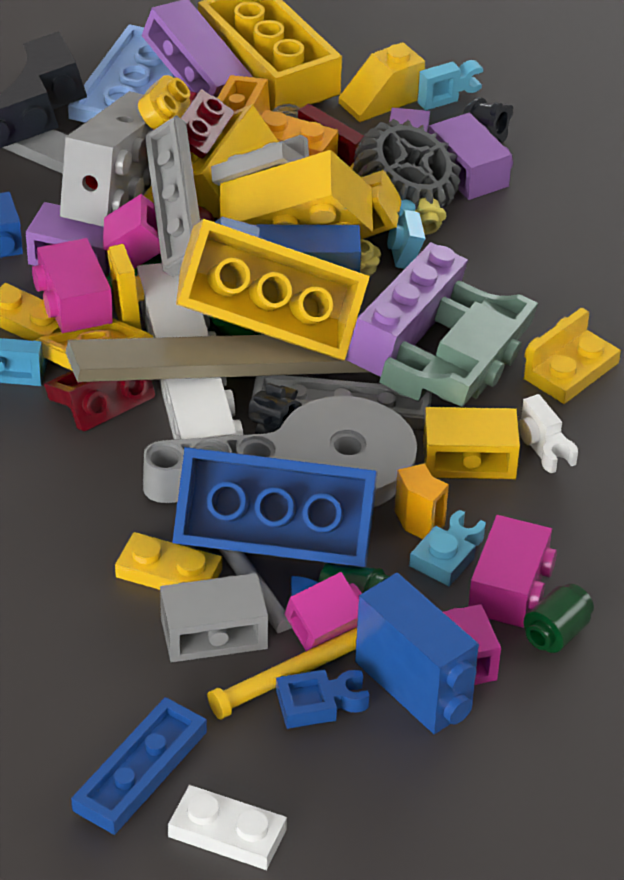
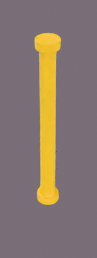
(225, 700)

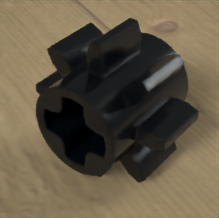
(272, 407)

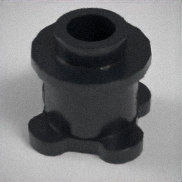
(492, 116)

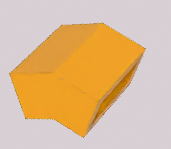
(420, 500)

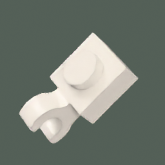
(542, 431)

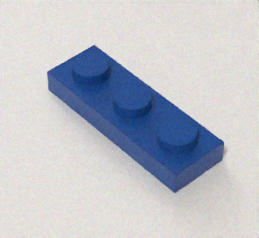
(139, 765)

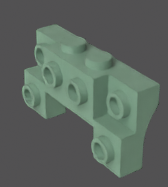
(471, 354)

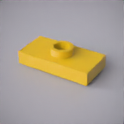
(125, 286)

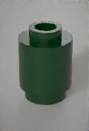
(558, 618)

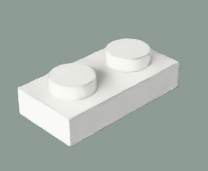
(227, 827)

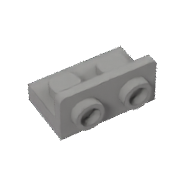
(261, 159)

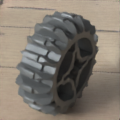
(412, 161)

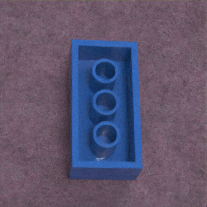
(275, 507)

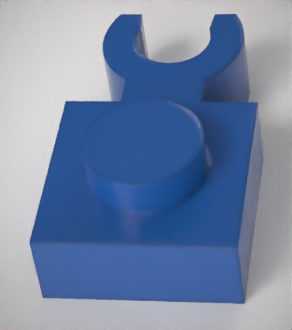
(314, 699)

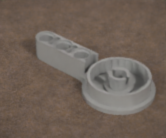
(323, 431)

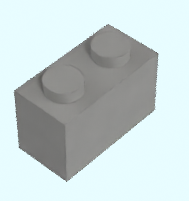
(214, 617)

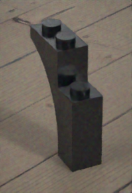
(45, 84)

